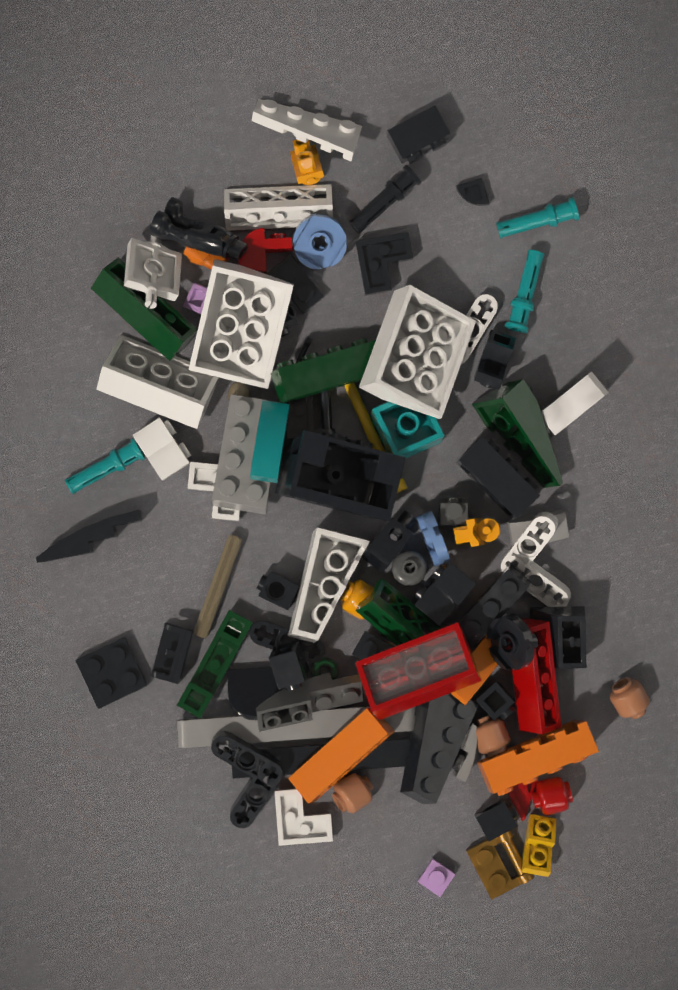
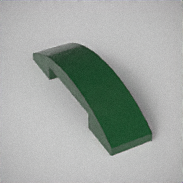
(214, 664)

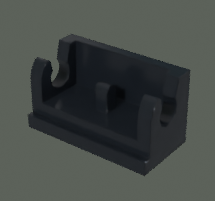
(172, 653)

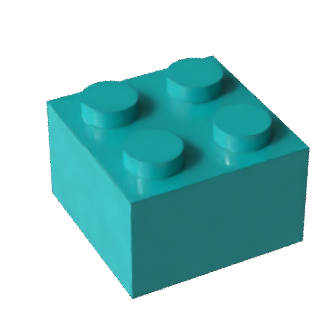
(405, 430)

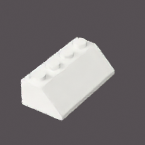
(154, 383)

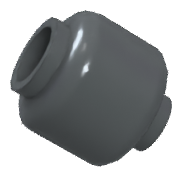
(410, 578)

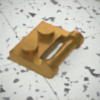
(491, 868)

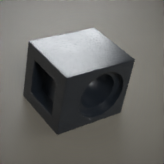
(289, 593)
(497, 819)

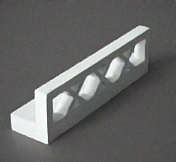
(277, 211)

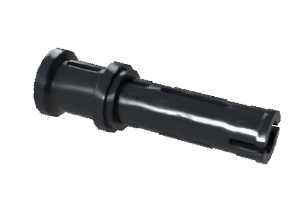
(393, 192)

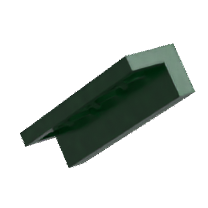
(389, 617)

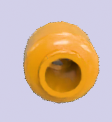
(354, 594)

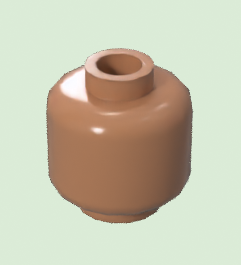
(629, 698)
(491, 736)
(352, 793)

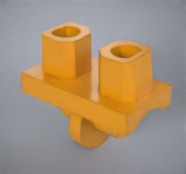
(306, 163)
(477, 531)

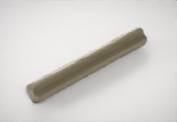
(217, 586)

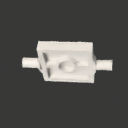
(153, 270)

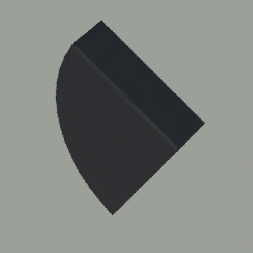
(473, 192)

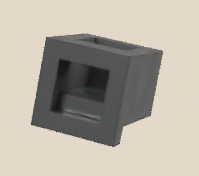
(453, 512)

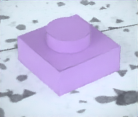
(436, 877)

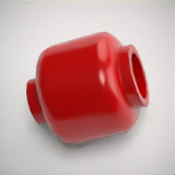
(552, 795)

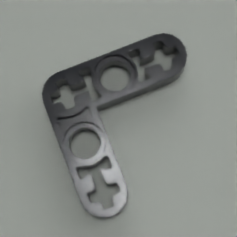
(255, 770)

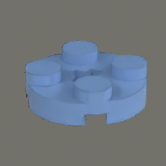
(323, 256)
(432, 538)

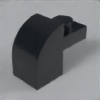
(494, 359)

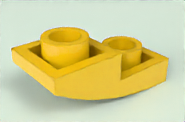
(538, 845)

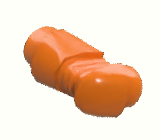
(202, 258)

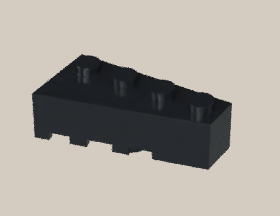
(434, 746)

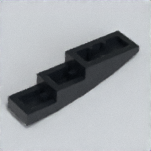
(81, 540)

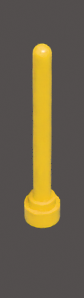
(367, 424)

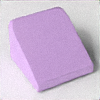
(196, 298)

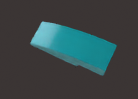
(269, 441)

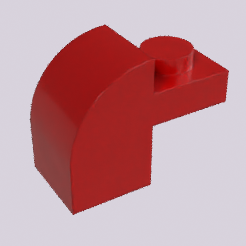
(258, 247)

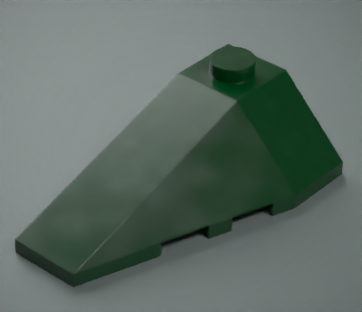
(518, 419)

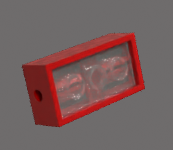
(418, 671)

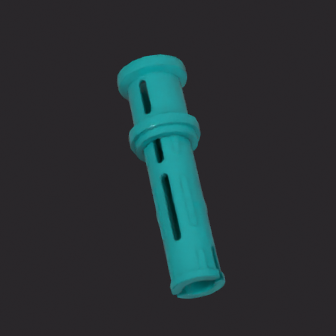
(549, 216)
(523, 304)
(115, 461)

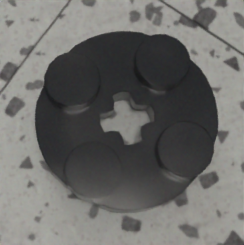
(523, 641)

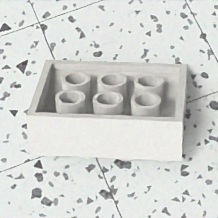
(240, 324)
(417, 352)

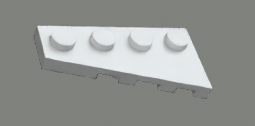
(305, 126)

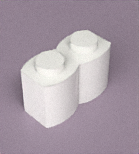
(162, 449)

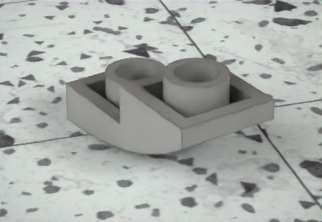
(517, 527)
(464, 762)

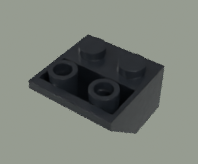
(567, 634)

